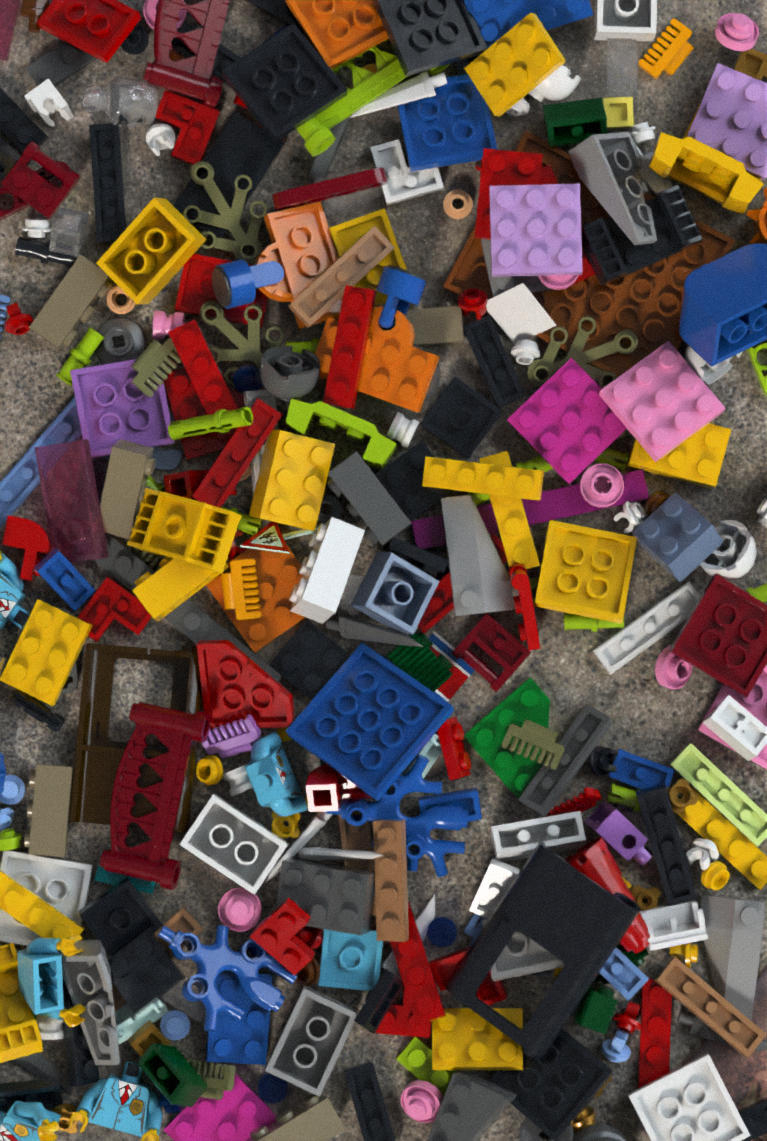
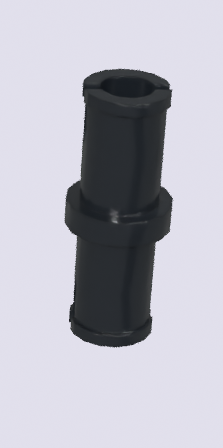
(40, 251)

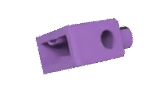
(613, 827)

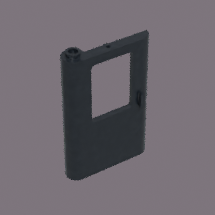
(564, 916)

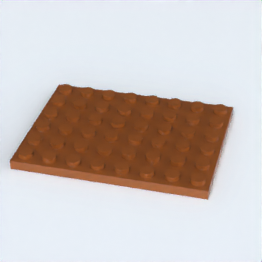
(642, 301)

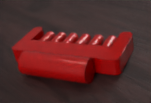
(580, 803)

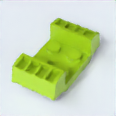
(302, 415)

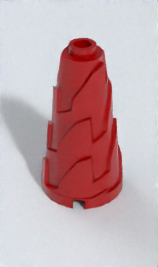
(599, 865)

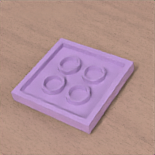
(734, 118)
(535, 230)

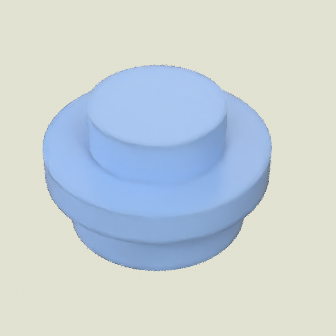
(13, 790)
(175, 1025)

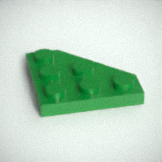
(488, 734)

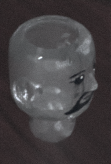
(125, 101)

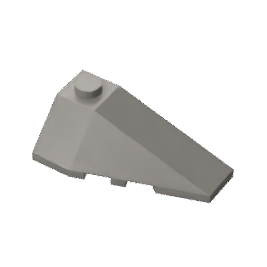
(611, 172)
(475, 567)
(734, 947)
(90, 985)

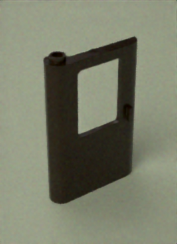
(99, 757)

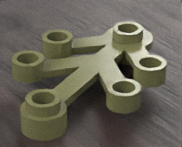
(228, 217)
(248, 348)
(579, 356)

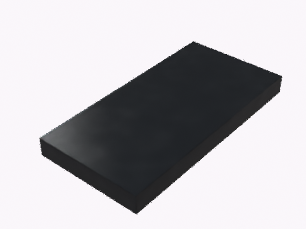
(238, 151)

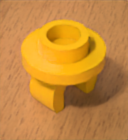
(685, 953)

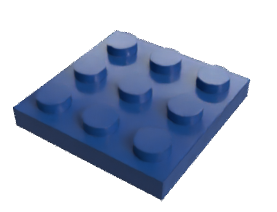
(447, 126)

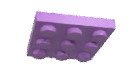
(116, 409)

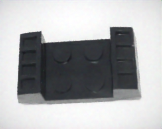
(615, 255)

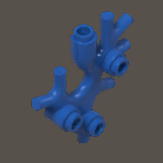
(417, 827)
(219, 957)

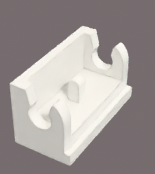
(46, 100)
(737, 728)
(674, 925)

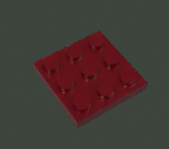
(726, 636)

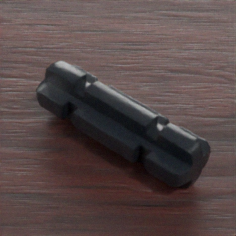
(37, 710)

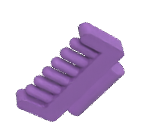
(234, 743)

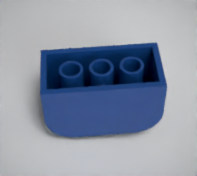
(726, 304)

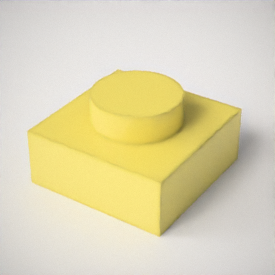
(619, 112)

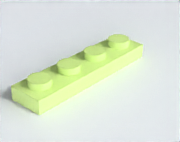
(722, 793)

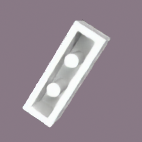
(520, 838)

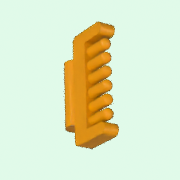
(674, 53)
(234, 590)

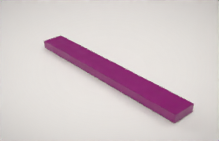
(553, 505)

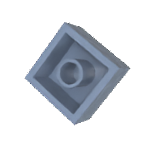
(677, 537)
(395, 592)

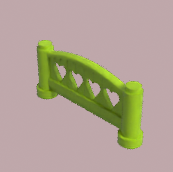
(365, 89)

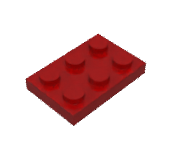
(90, 24)
(499, 169)
(197, 288)

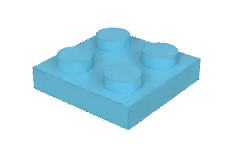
(350, 960)

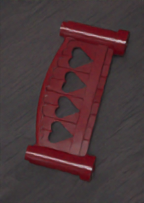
(193, 74)
(176, 731)

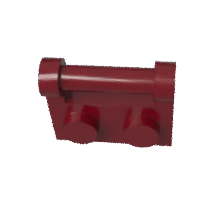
(34, 188)
(498, 645)

